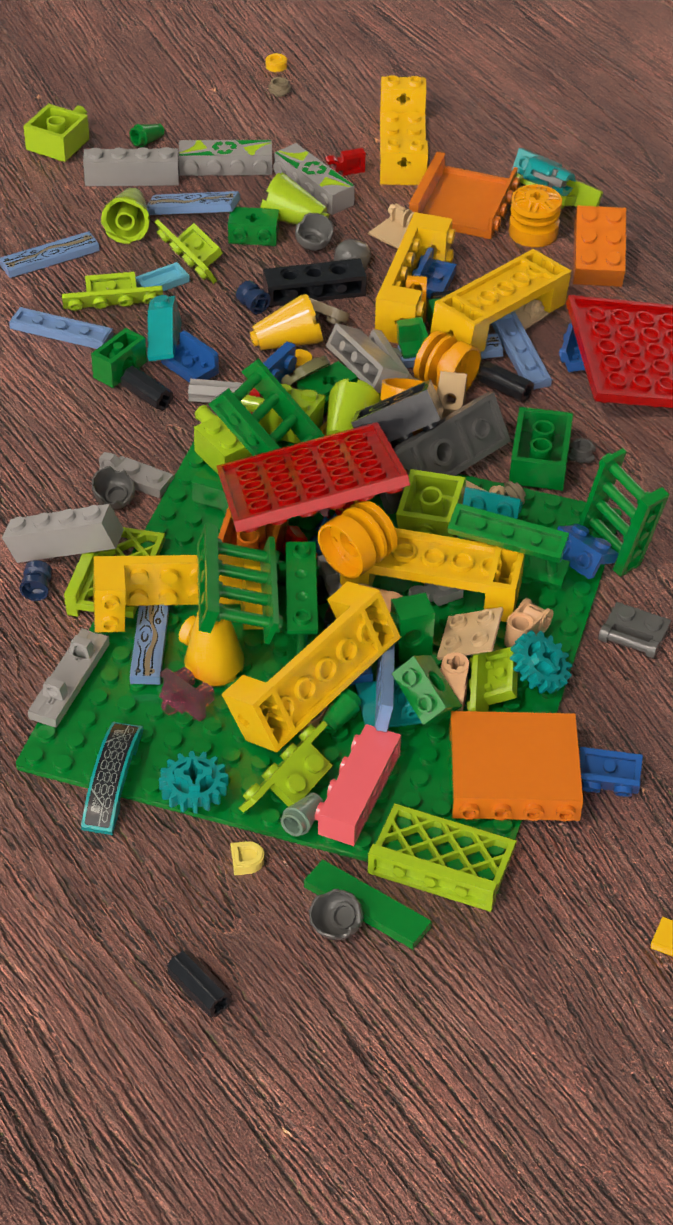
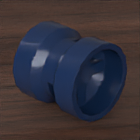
(253, 297)
(36, 580)

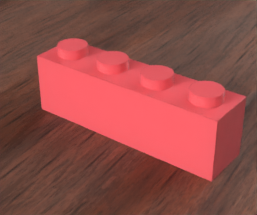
(358, 785)

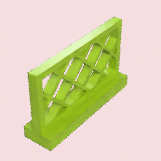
(81, 583)
(433, 874)

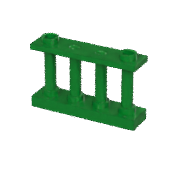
(246, 425)
(643, 518)
(540, 544)
(211, 589)
(300, 596)

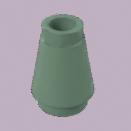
(301, 815)

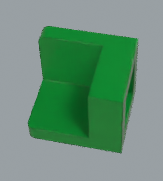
(410, 336)

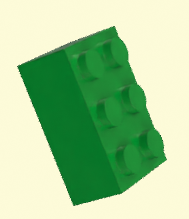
(541, 448)

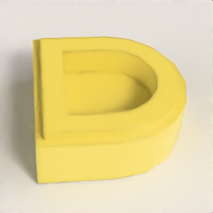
(246, 857)

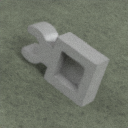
(329, 575)
(437, 593)

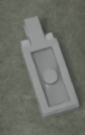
(145, 477)

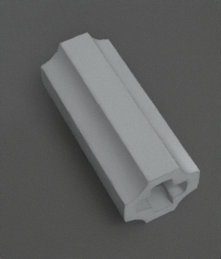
(206, 390)

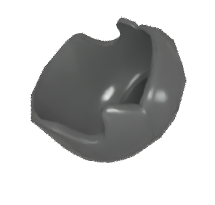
(314, 231)
(353, 249)
(113, 487)
(336, 914)

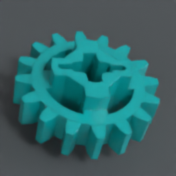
(541, 662)
(209, 782)

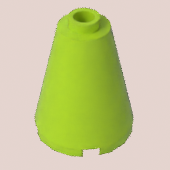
(291, 200)
(126, 216)
(345, 400)

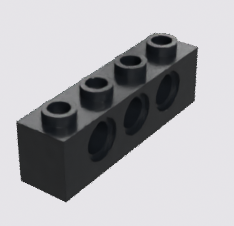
(317, 280)

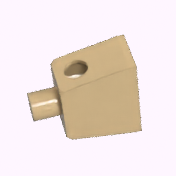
(452, 384)

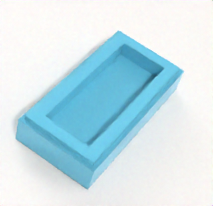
(167, 276)

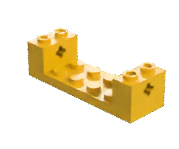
(403, 130)
(494, 295)
(394, 299)
(455, 565)
(156, 581)
(278, 709)

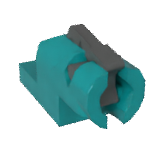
(543, 171)

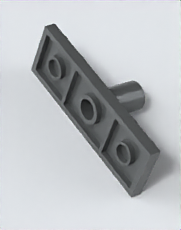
(453, 444)

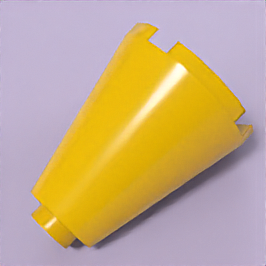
(290, 323)
(214, 655)

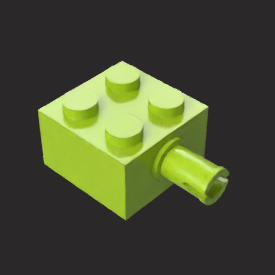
(57, 131)
(307, 399)
(215, 440)
(430, 502)

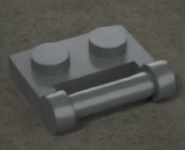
(635, 629)

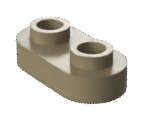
(333, 314)

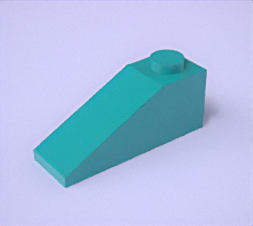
(163, 327)

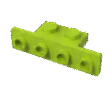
(580, 195)
(195, 246)
(110, 290)
(492, 679)
(296, 774)

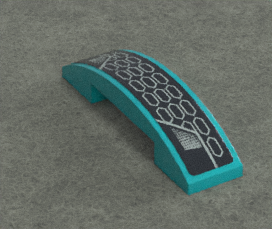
(109, 777)

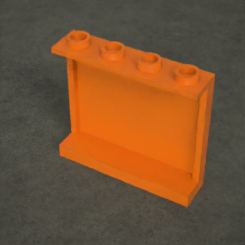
(467, 197)
(515, 766)

